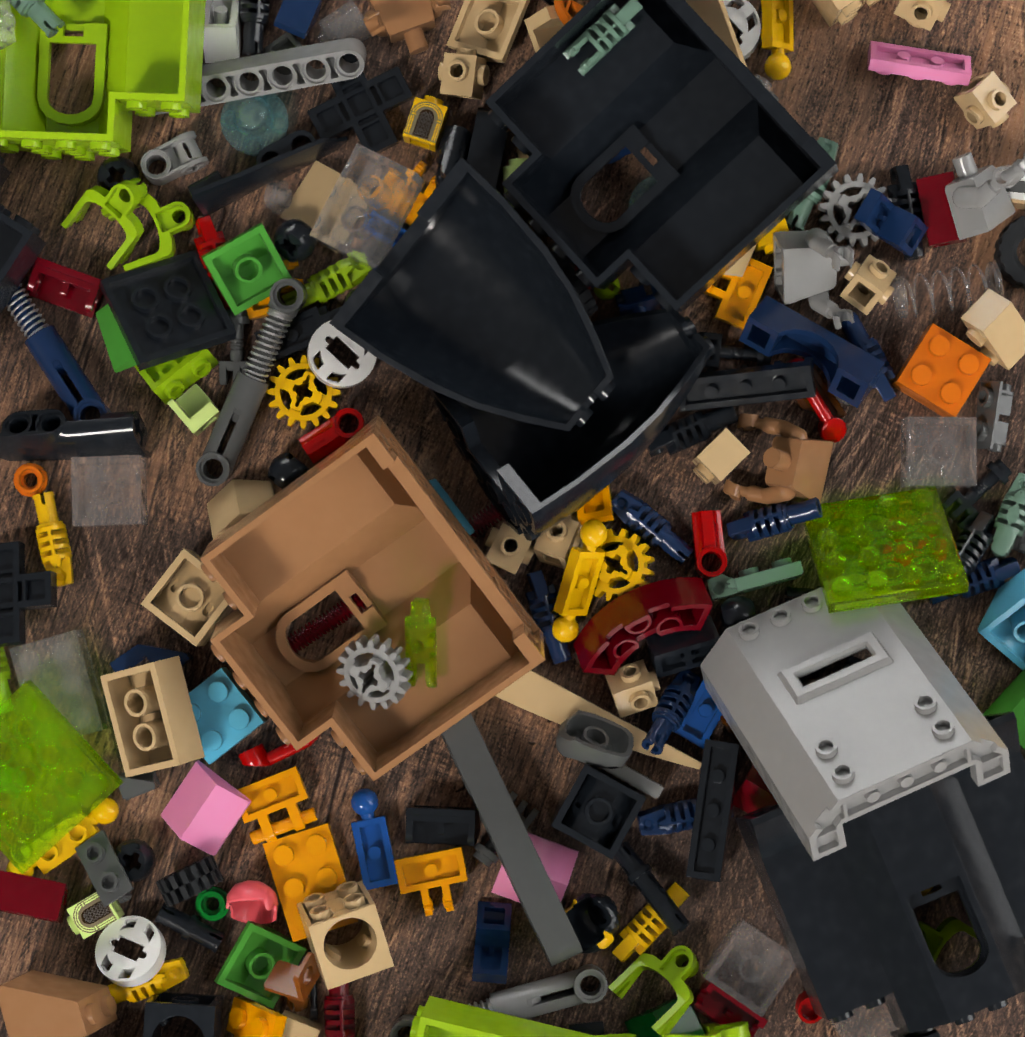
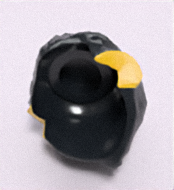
(594, 921)

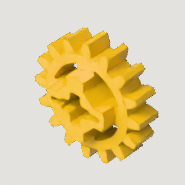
(290, 386)
(625, 554)

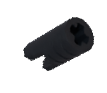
(453, 146)

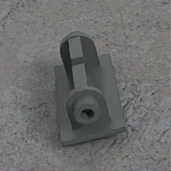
(993, 400)
(105, 869)

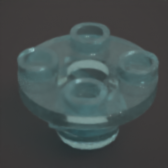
(254, 123)

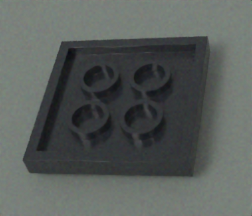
(167, 309)

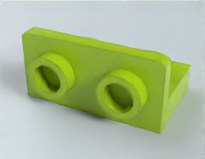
(175, 376)

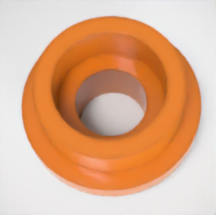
(21, 475)

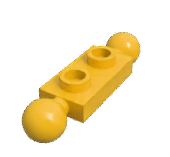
(777, 36)
(579, 581)
(104, 814)

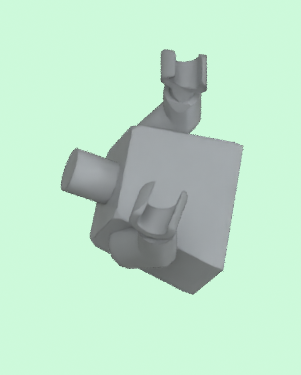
(980, 195)
(808, 268)

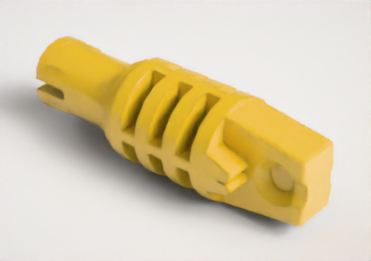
(53, 539)
(645, 927)
(169, 975)

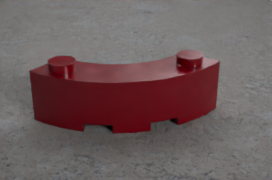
(648, 609)

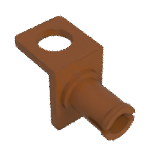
(294, 981)

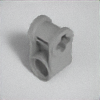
(176, 159)

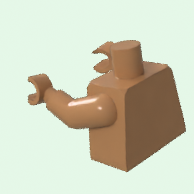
(404, 20)
(794, 463)

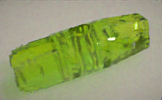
(423, 628)

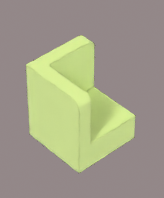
(195, 409)

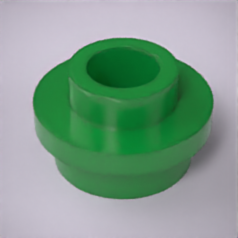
(208, 913)

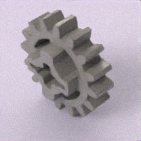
(843, 206)
(389, 672)

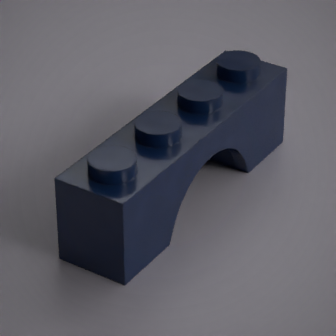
(778, 330)

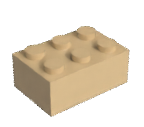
(152, 716)

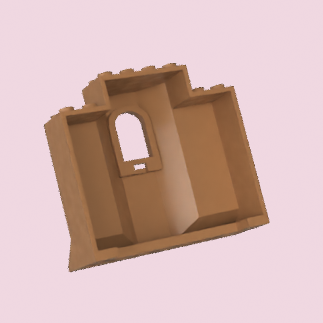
(379, 531)

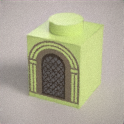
(91, 916)

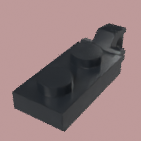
(302, 330)

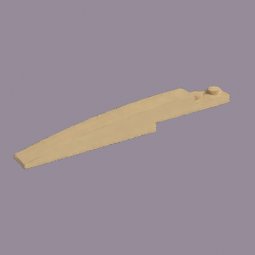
(557, 704)

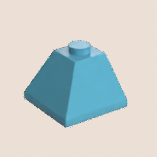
(1005, 620)

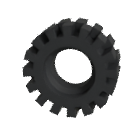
(189, 881)

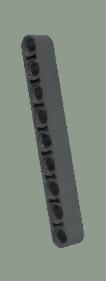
(511, 841)

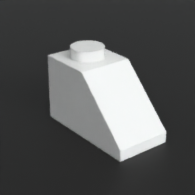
(222, 30)

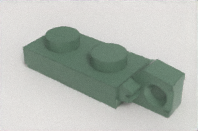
(751, 579)

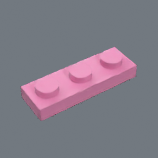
(919, 63)

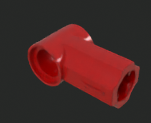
(329, 436)
(708, 540)

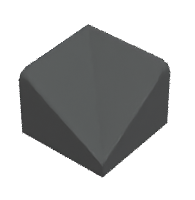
(138, 784)

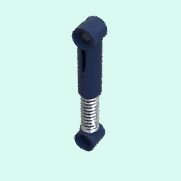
(54, 357)

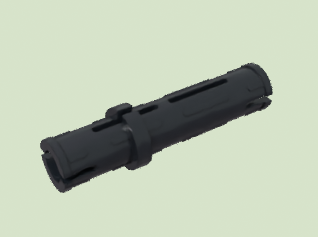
(641, 876)

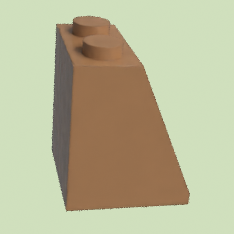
(54, 1006)

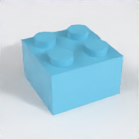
(223, 714)

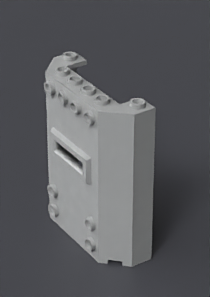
(855, 733)

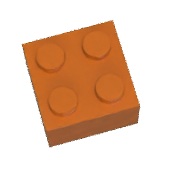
(941, 371)

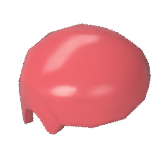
(252, 902)

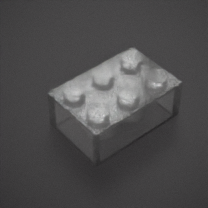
(367, 207)
(65, 676)

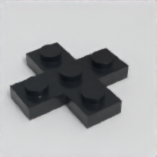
(362, 107)
(21, 592)

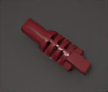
(339, 1012)

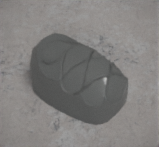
(594, 740)

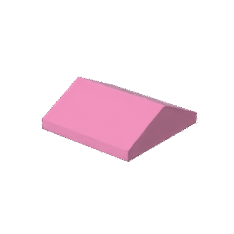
(205, 809)
(557, 861)

